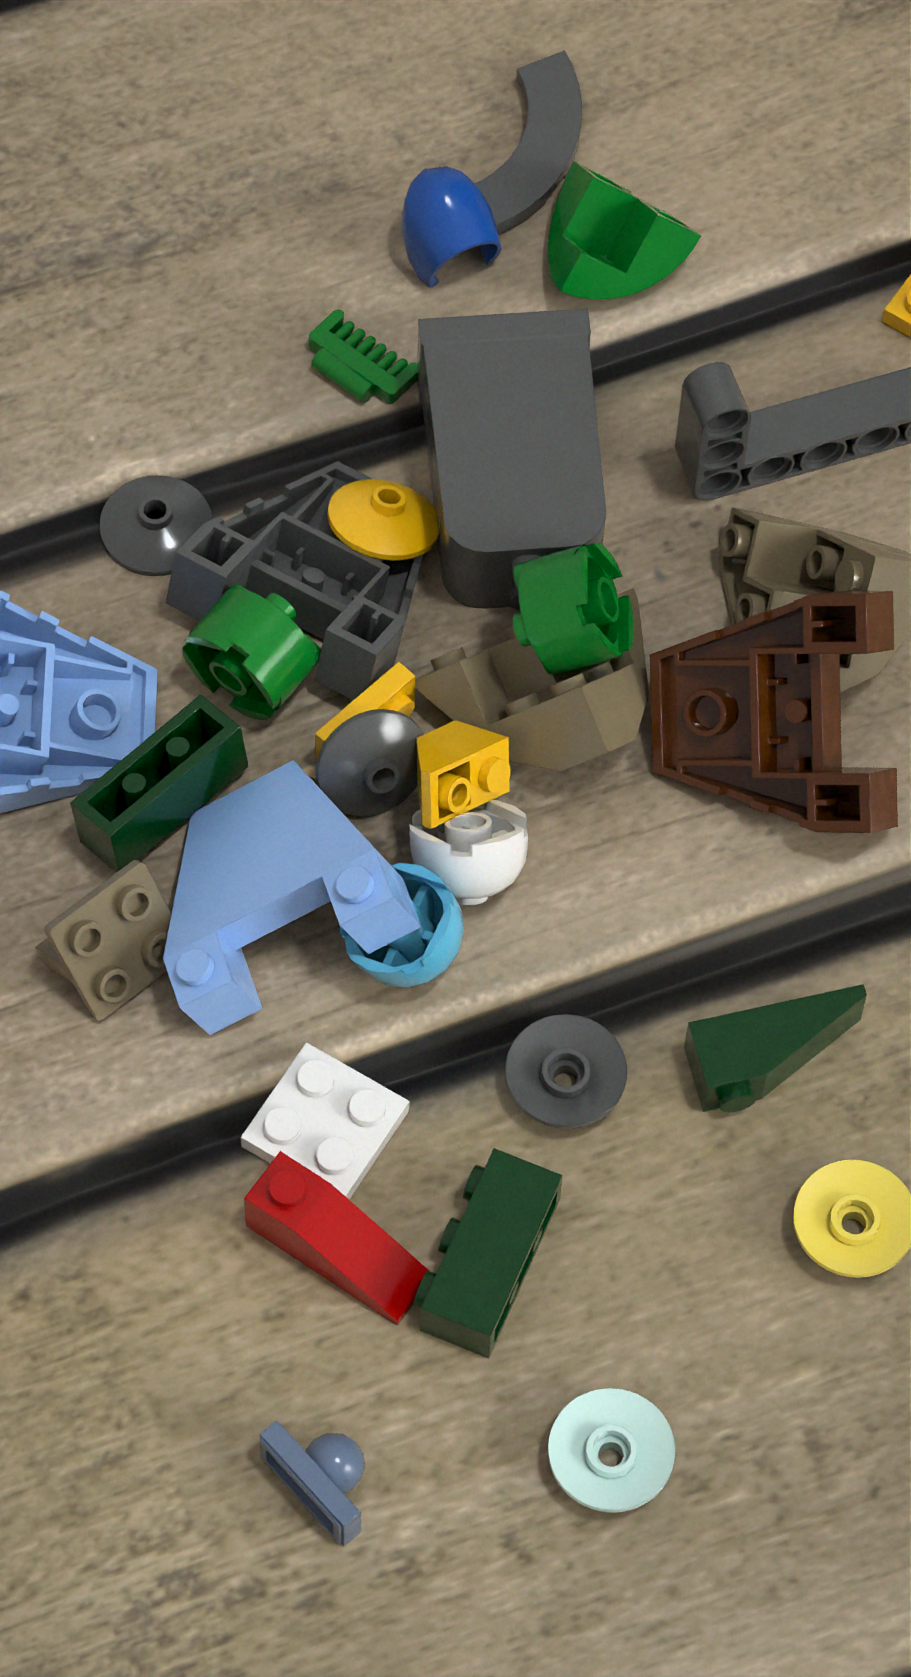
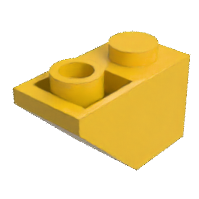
(459, 770)

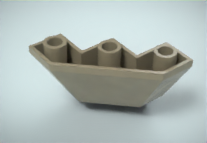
(780, 560)
(547, 717)

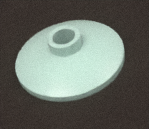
(617, 1422)

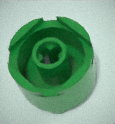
(572, 608)
(251, 651)

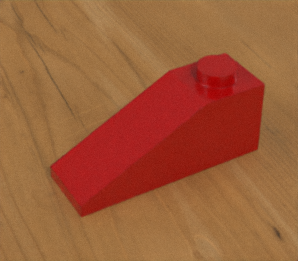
(332, 1237)

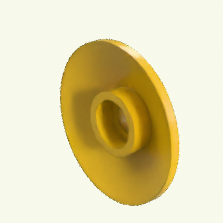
(383, 519)

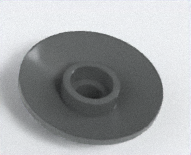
(146, 543)
(358, 751)
(571, 1047)

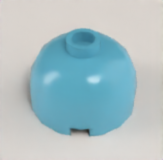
(424, 952)

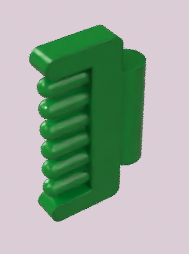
(351, 368)

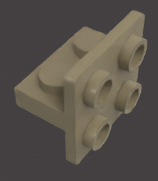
(111, 940)

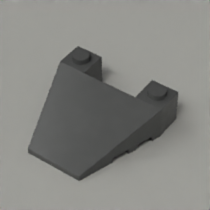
(291, 551)

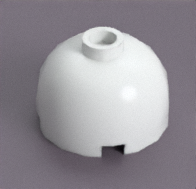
(474, 851)

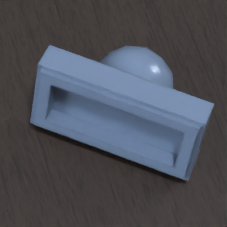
(318, 1476)

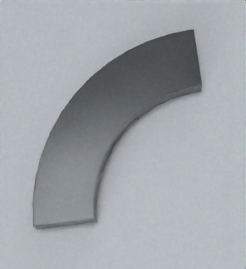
(546, 146)

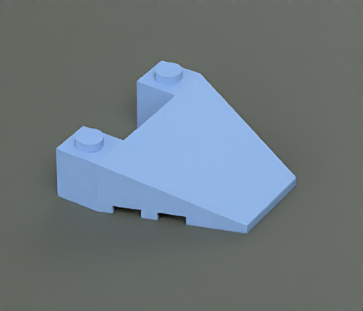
(64, 708)
(258, 866)

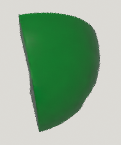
(611, 241)

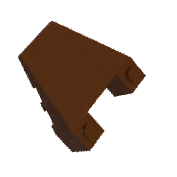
(761, 712)

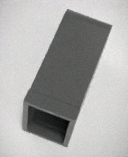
(509, 444)

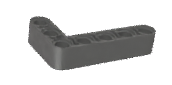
(737, 450)

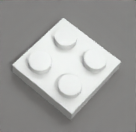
(326, 1119)

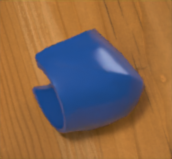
(444, 218)

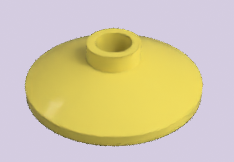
(859, 1193)

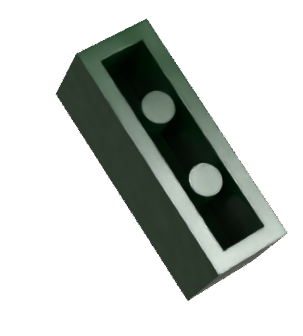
(160, 784)
(488, 1252)

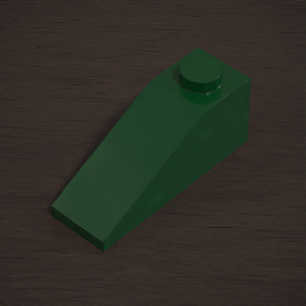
(756, 1049)

